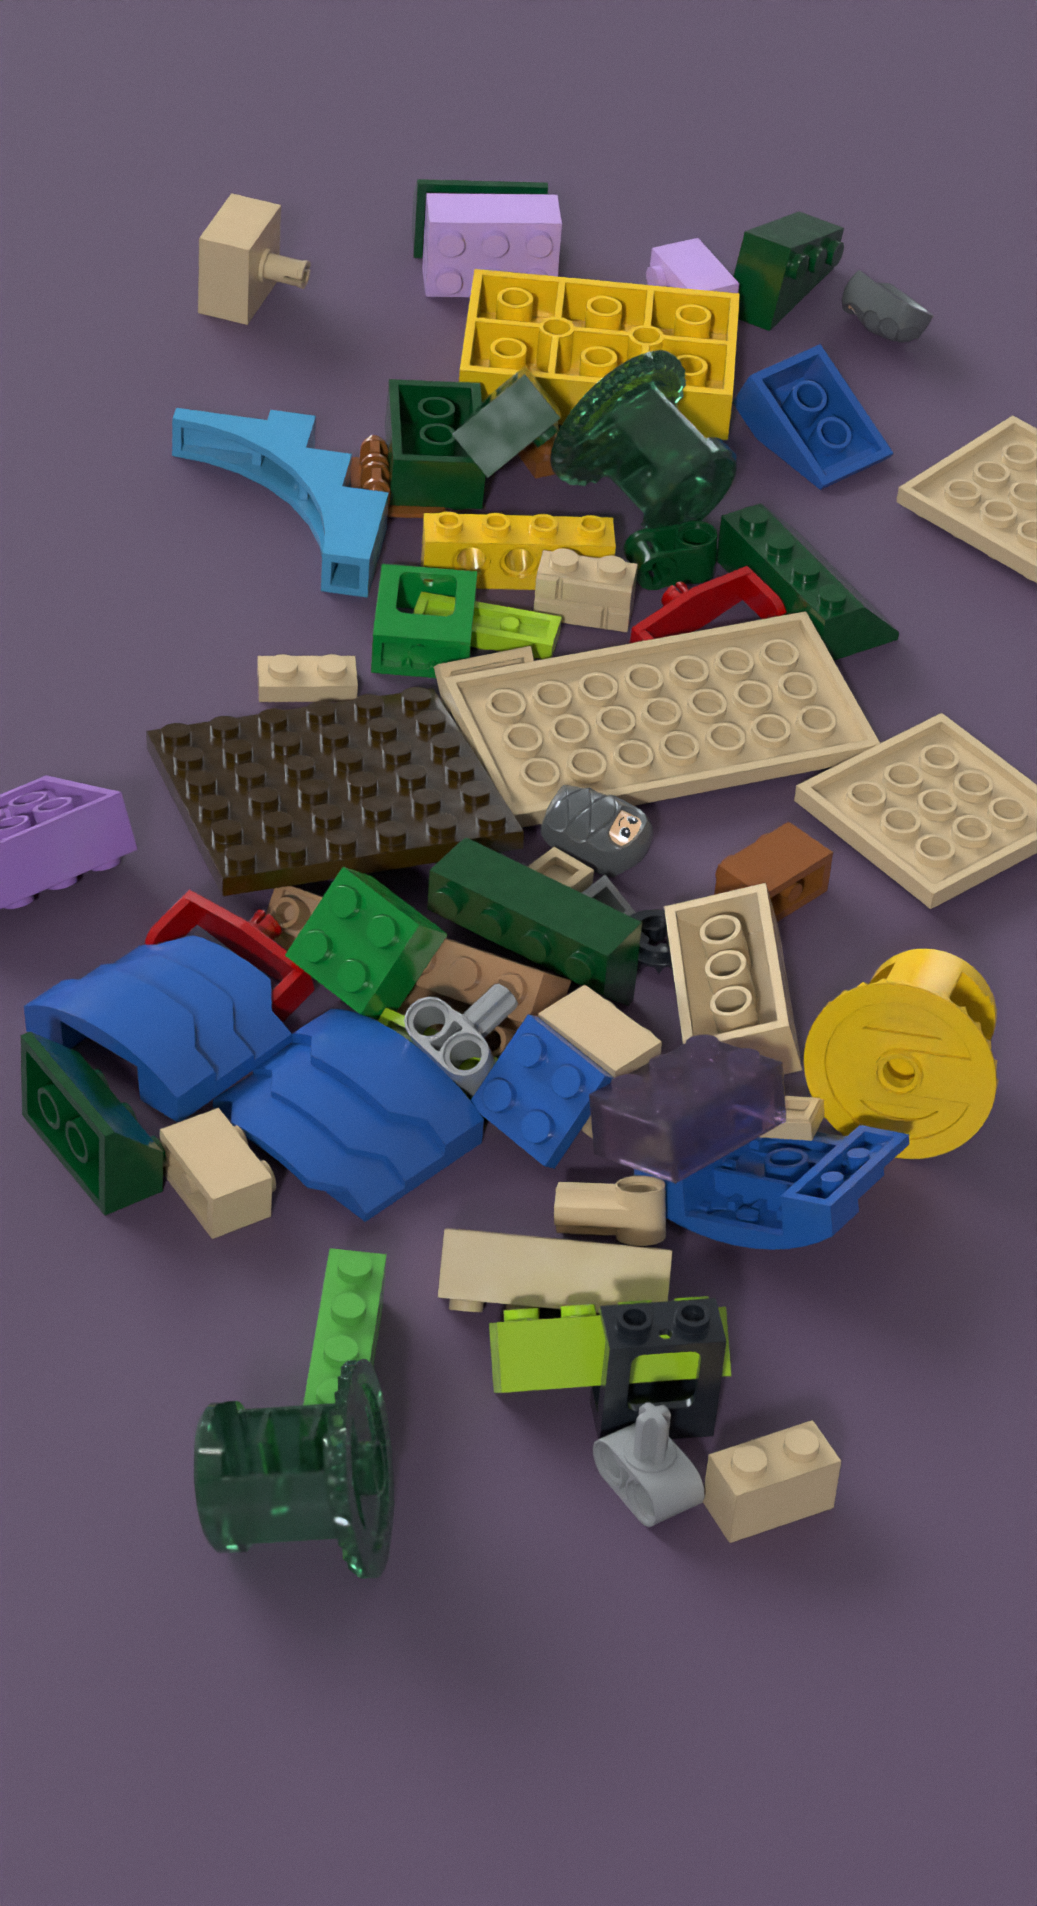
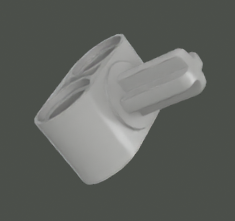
(461, 1035)
(649, 1468)

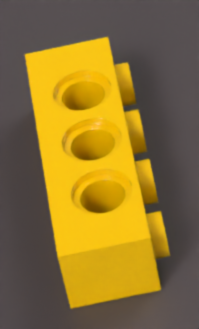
(509, 547)

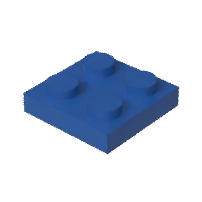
(540, 1091)

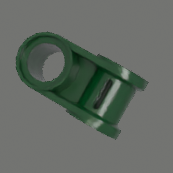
(678, 554)

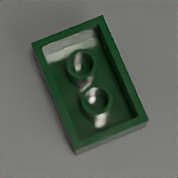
(423, 455)

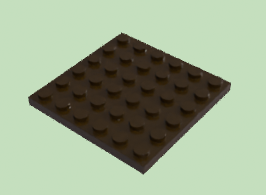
(329, 789)

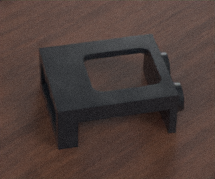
(636, 1331)

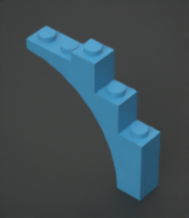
(314, 481)

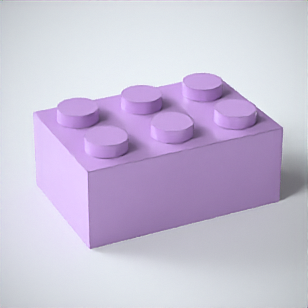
(488, 234)

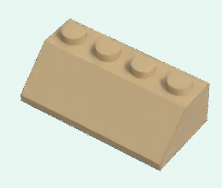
(733, 973)
(547, 1271)

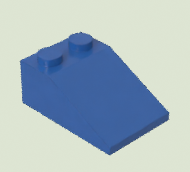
(811, 418)

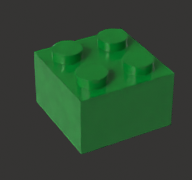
(365, 944)

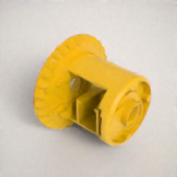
(908, 1053)

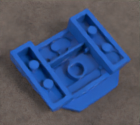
(176, 1011)
(354, 1111)
(782, 1189)

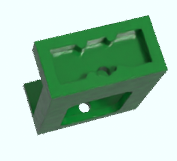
(418, 642)

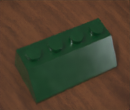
(802, 580)
(537, 918)

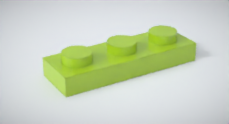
(500, 626)

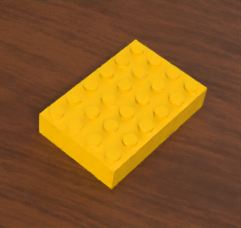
(585, 328)

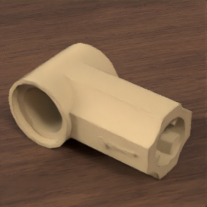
(629, 1209)

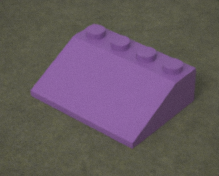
(57, 832)

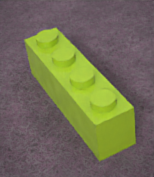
(570, 1351)

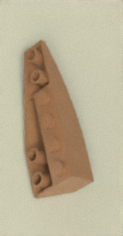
(454, 974)

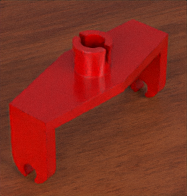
(698, 606)
(247, 939)

